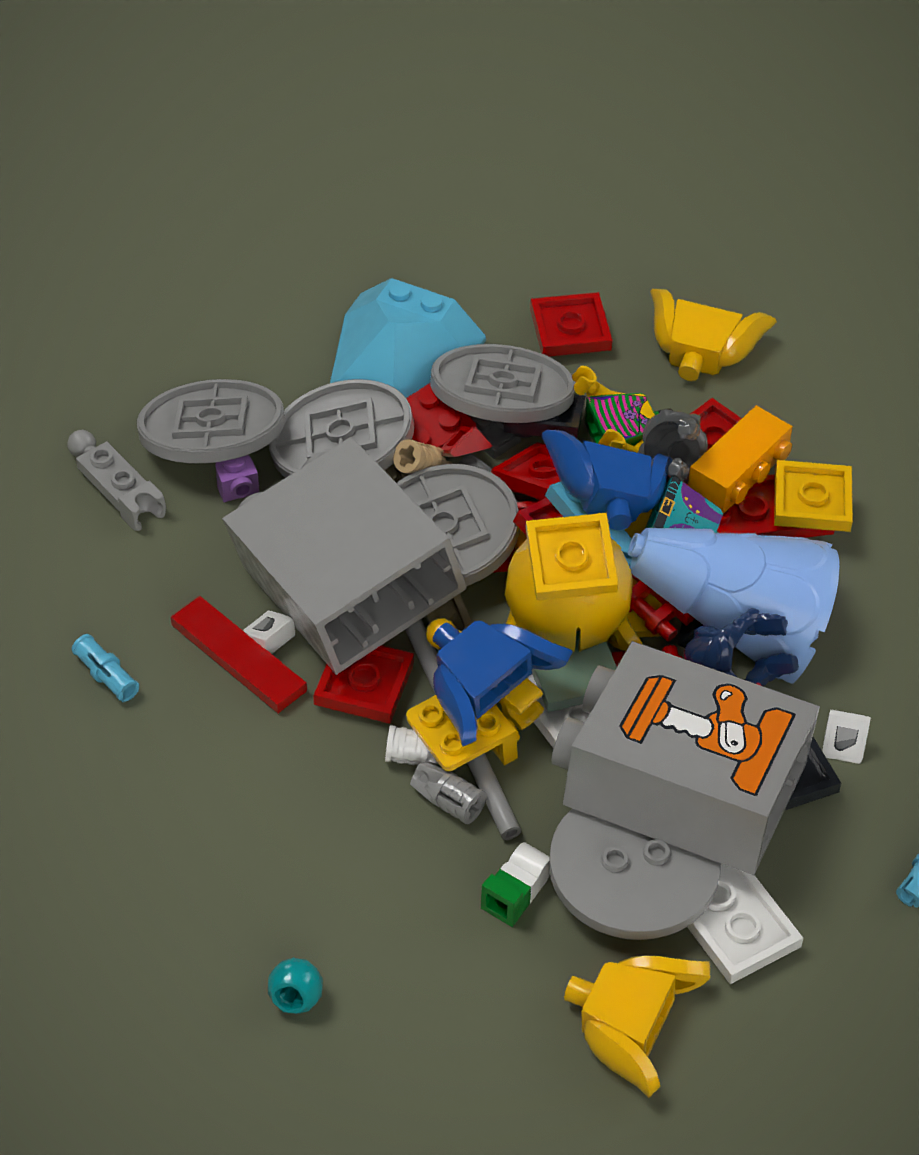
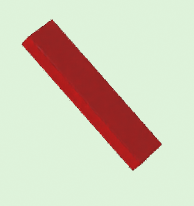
(239, 654)

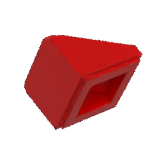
(465, 441)

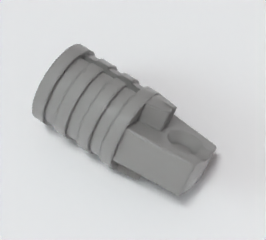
(449, 792)

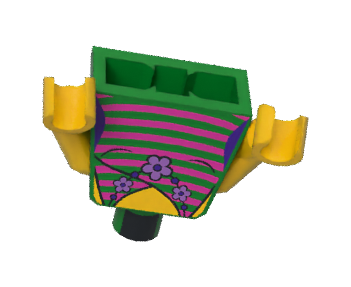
(613, 416)

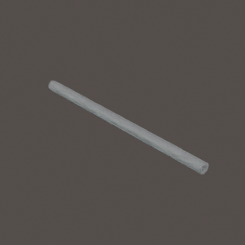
(480, 766)

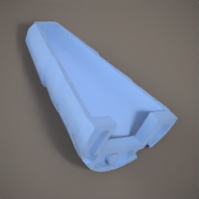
(729, 573)

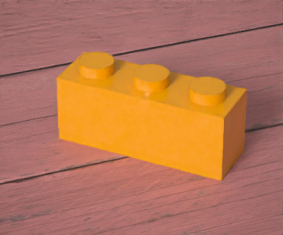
(741, 458)

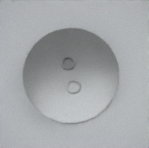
(502, 383)
(356, 408)
(210, 421)
(471, 510)
(627, 879)

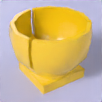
(569, 579)

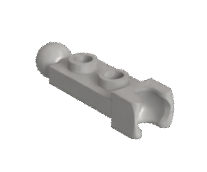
(116, 479)

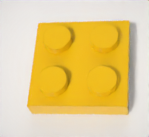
(813, 495)

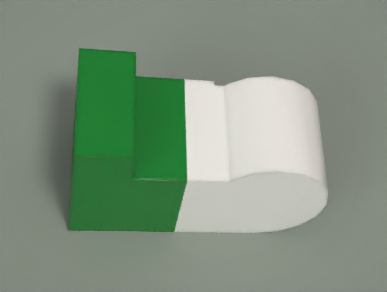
(515, 884)

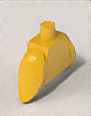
(704, 336)
(629, 1008)

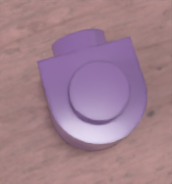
(236, 478)

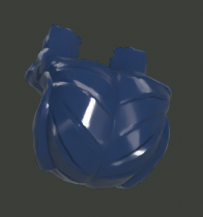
(715, 646)

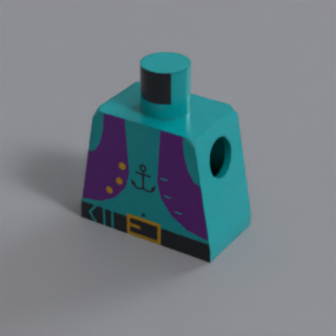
(684, 508)

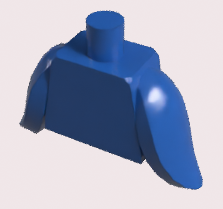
(608, 477)
(485, 666)

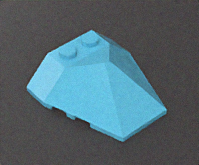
(399, 333)

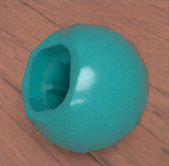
(295, 985)

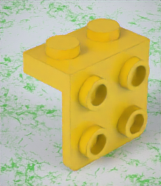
(443, 740)

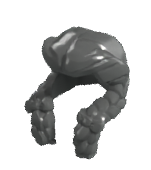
(677, 437)

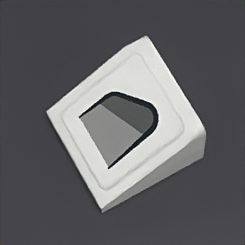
(271, 630)
(845, 736)

